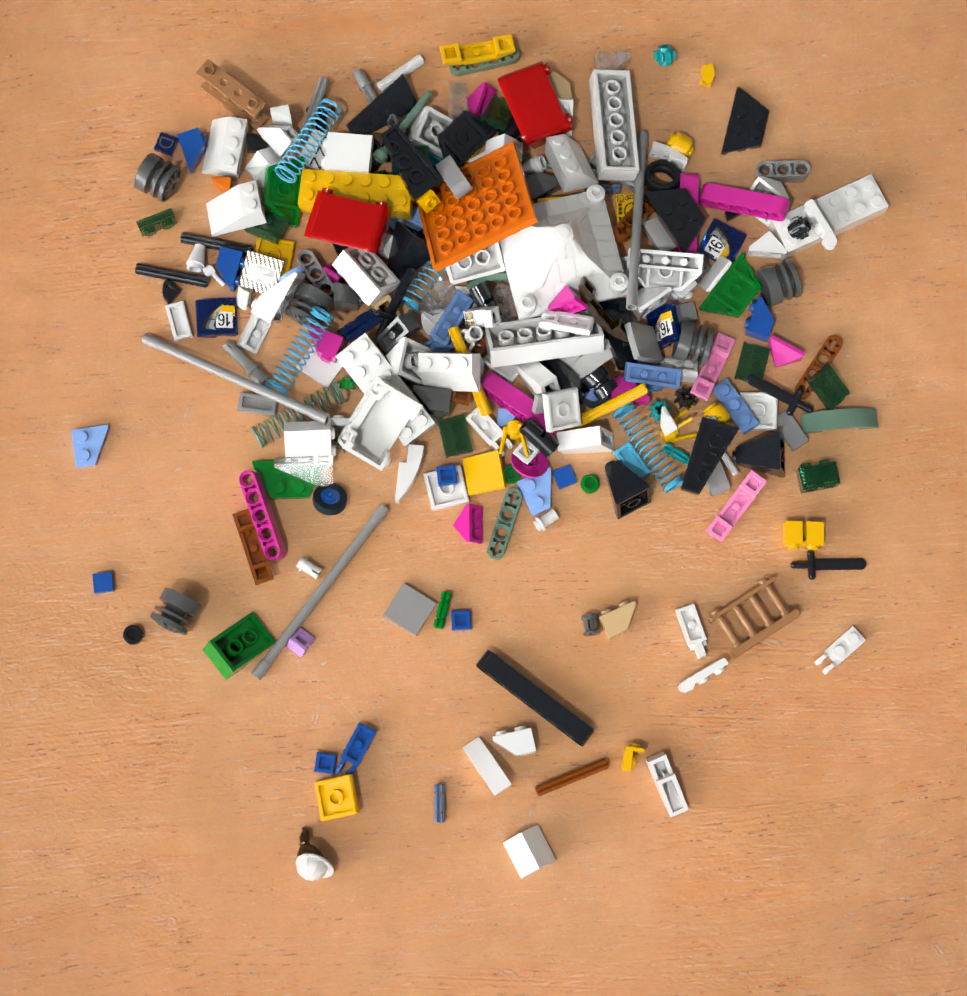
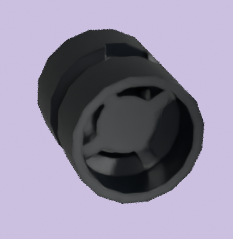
(600, 383)

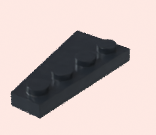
(395, 99)
(411, 165)
(620, 349)
(708, 449)

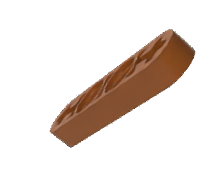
(619, 228)
(816, 365)

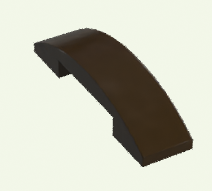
(601, 317)

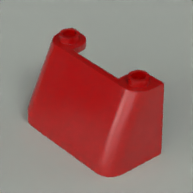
(535, 104)
(349, 222)

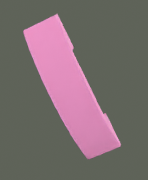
(711, 370)
(736, 506)

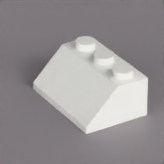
(226, 147)
(569, 163)
(365, 274)
(450, 370)

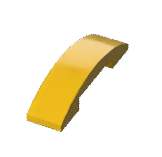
(477, 52)

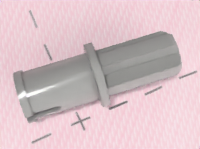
(365, 85)

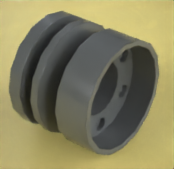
(157, 177)
(779, 282)
(308, 297)
(693, 343)
(175, 611)

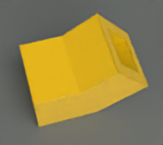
(708, 75)

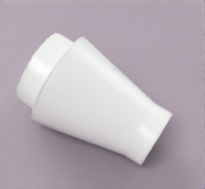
(534, 165)
(196, 259)

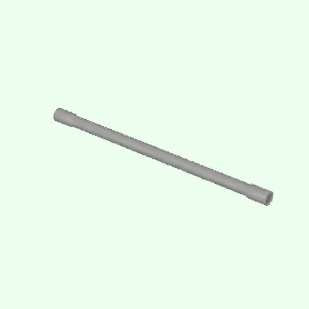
(632, 293)
(312, 412)
(265, 663)

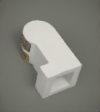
(482, 316)

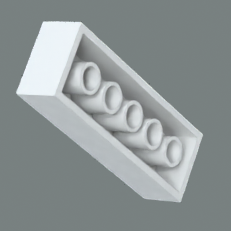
(613, 125)
(841, 209)
(526, 342)
(365, 363)

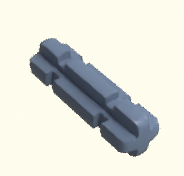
(614, 188)
(439, 803)

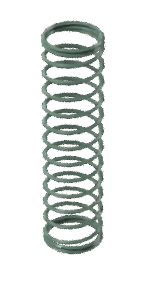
(262, 441)

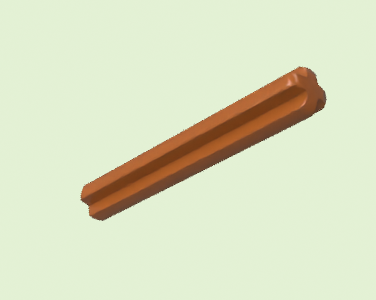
(571, 777)

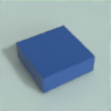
(446, 475)
(564, 477)
(103, 582)
(461, 620)
(325, 763)

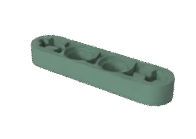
(484, 65)
(506, 524)

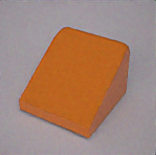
(222, 183)

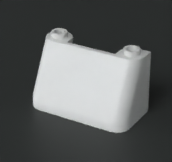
(378, 422)

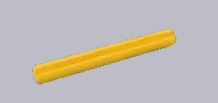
(460, 347)
(611, 405)

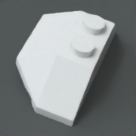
(668, 268)

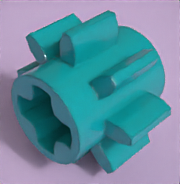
(665, 55)
(654, 409)

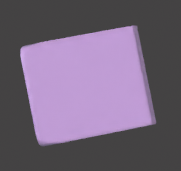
(300, 642)

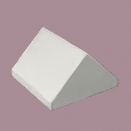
(529, 851)

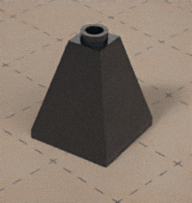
(407, 250)
(763, 455)
(626, 489)

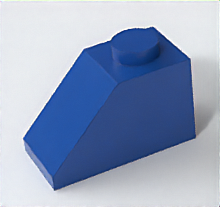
(193, 147)

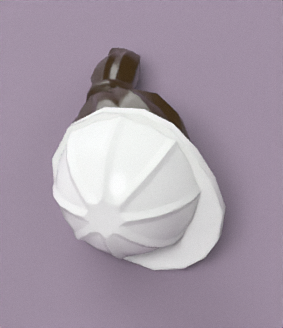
(310, 860)

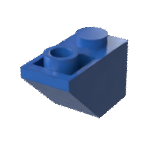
(229, 265)
(761, 321)

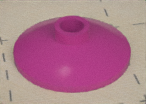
(534, 469)

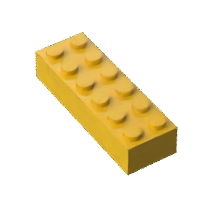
(357, 186)

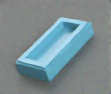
(630, 458)

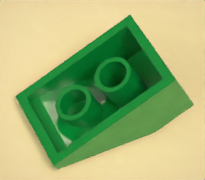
(238, 645)

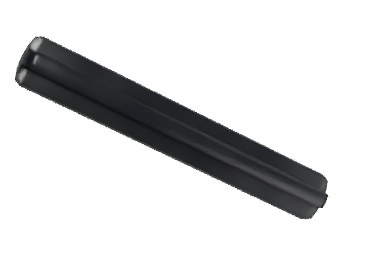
(213, 243)
(171, 275)

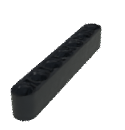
(535, 698)

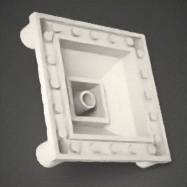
(565, 245)

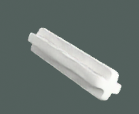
(405, 69)

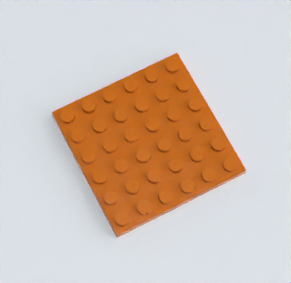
(485, 215)

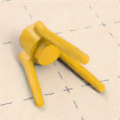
(513, 433)
(672, 436)

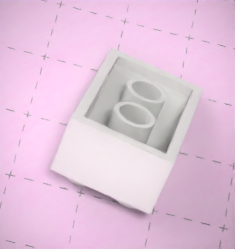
(426, 128)
(236, 209)
(477, 265)
(273, 302)

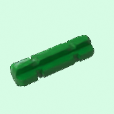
(442, 610)

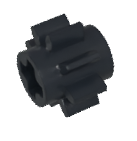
(799, 227)
(688, 402)

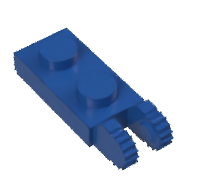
(356, 748)

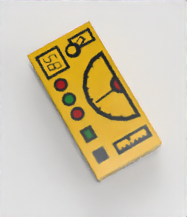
(624, 203)

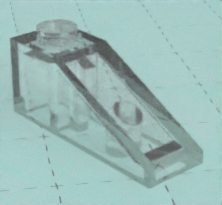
(308, 468)

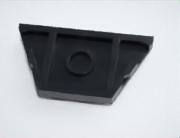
(745, 124)
(464, 136)
(678, 214)

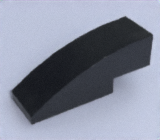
(566, 377)

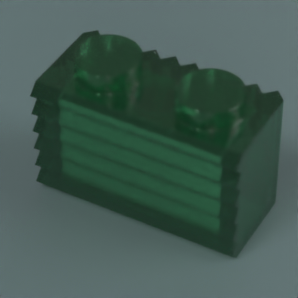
(818, 477)

